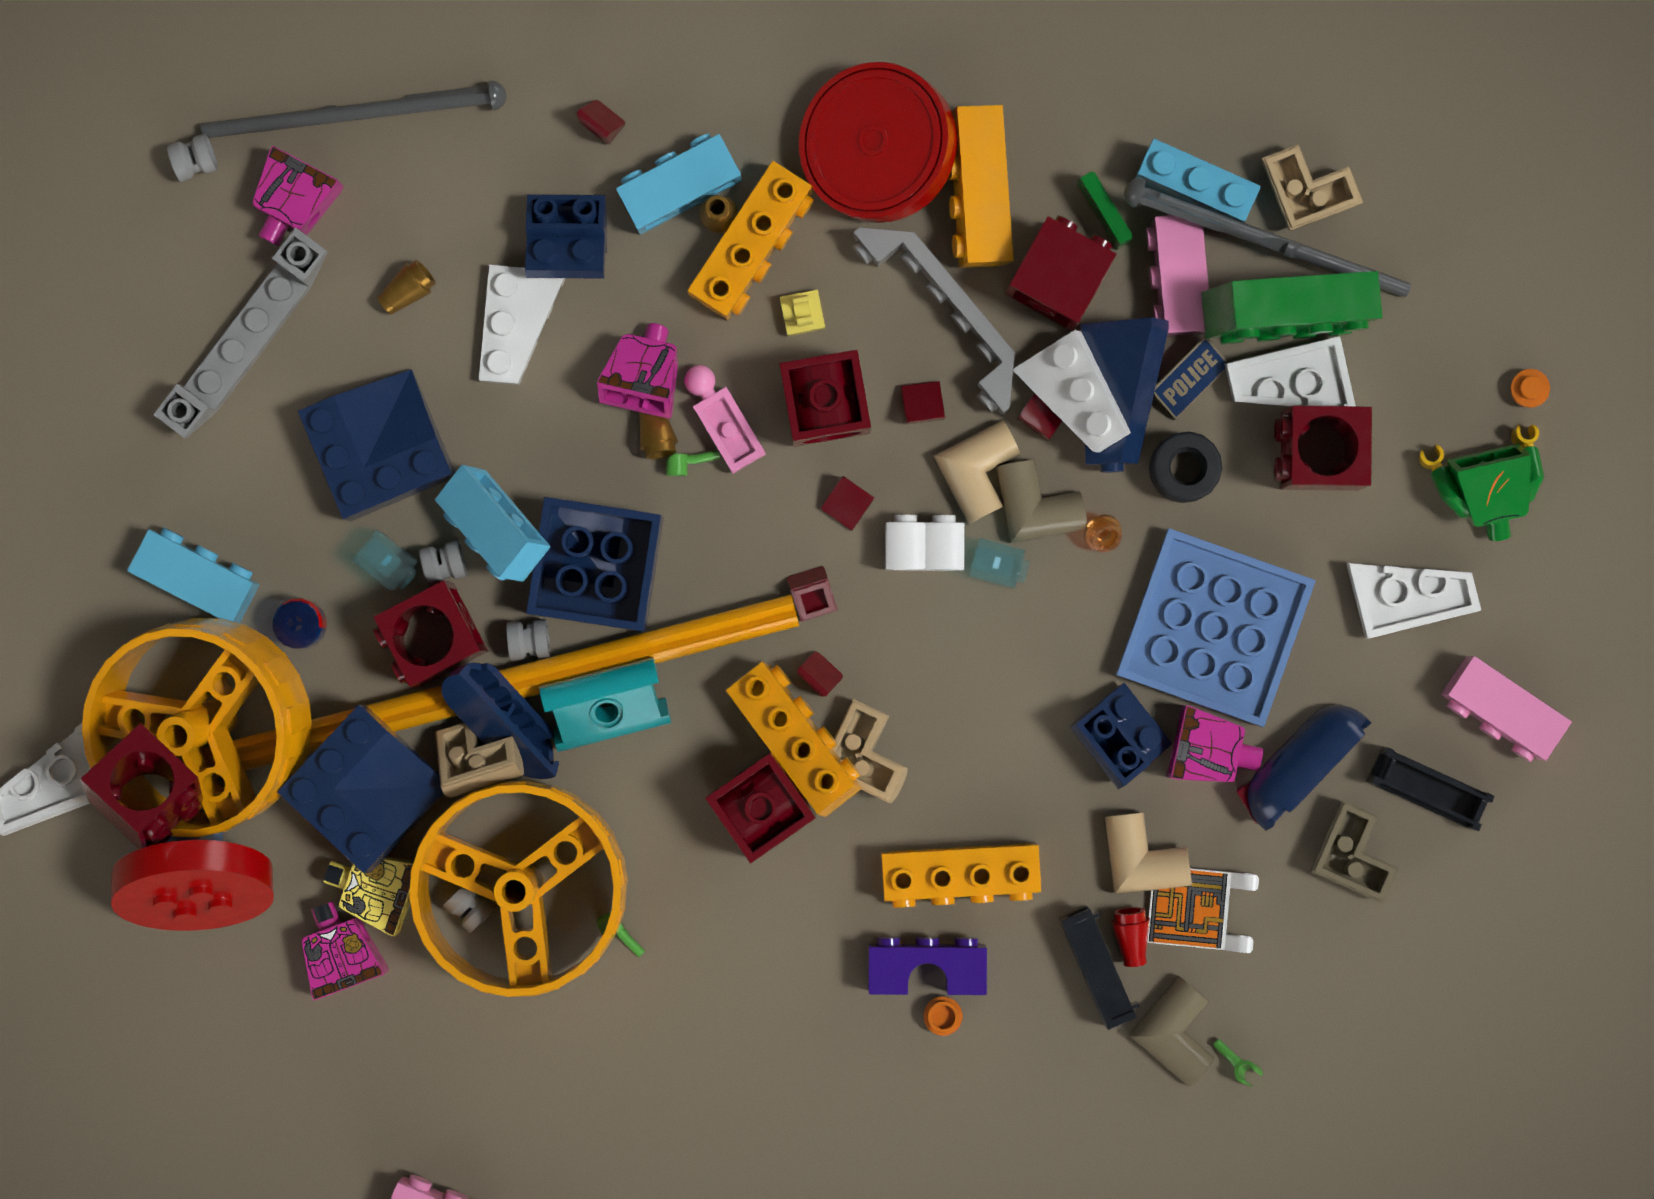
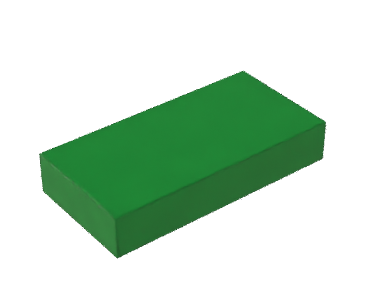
(1104, 209)

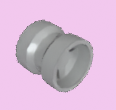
(192, 157)
(443, 562)
(530, 639)
(470, 908)

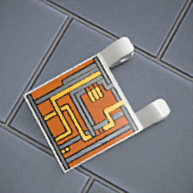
(1199, 912)

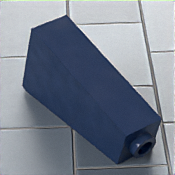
(1130, 362)

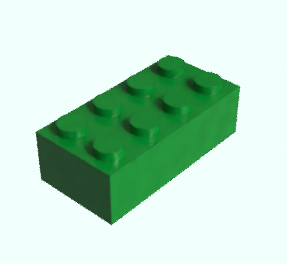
(1291, 307)

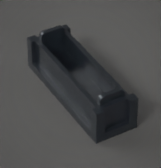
(1429, 788)
(1098, 967)

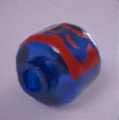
(313, 623)

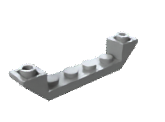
(882, 244)
(246, 338)

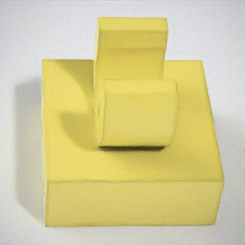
(802, 313)

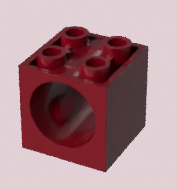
(1061, 272)
(825, 398)
(1350, 423)
(463, 646)
(135, 756)
(761, 807)

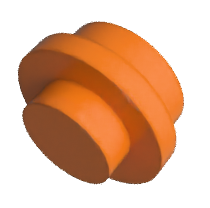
(1530, 388)
(943, 1015)

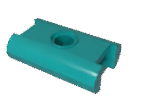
(585, 722)

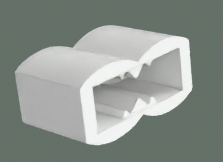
(924, 545)

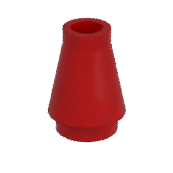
(1131, 932)

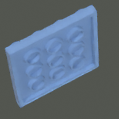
(1215, 627)

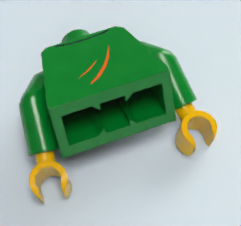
(1490, 484)

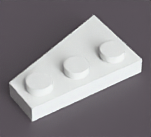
(1294, 376)
(1076, 391)
(1406, 598)

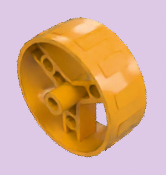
(251, 659)
(438, 857)

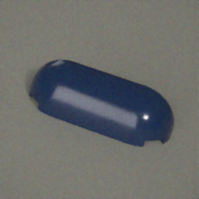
(498, 711)
(1304, 761)

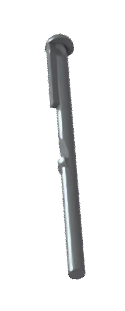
(415, 103)
(1136, 192)

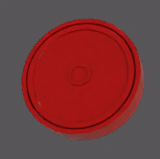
(877, 142)
(192, 885)

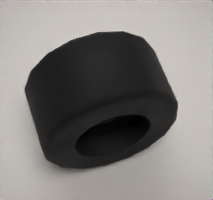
(1206, 454)

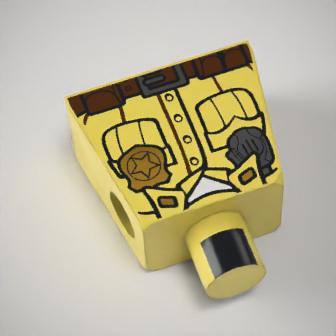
(377, 896)

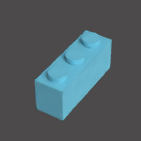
(1196, 181)
(678, 182)
(492, 524)
(194, 575)

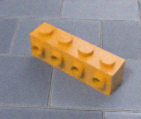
(980, 188)
(751, 240)
(794, 738)
(961, 873)

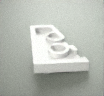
(513, 321)
(46, 787)

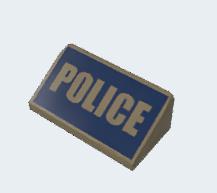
(1189, 378)

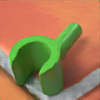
(678, 463)
(622, 934)
(1239, 1065)

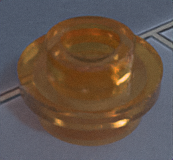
(1108, 539)

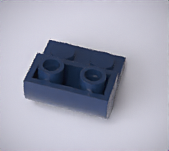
(566, 236)
(1120, 735)

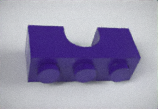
(893, 962)

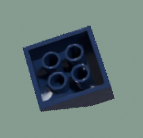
(377, 444)
(596, 564)
(363, 789)

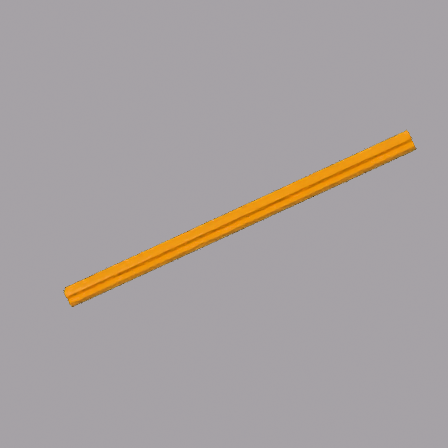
(661, 644)

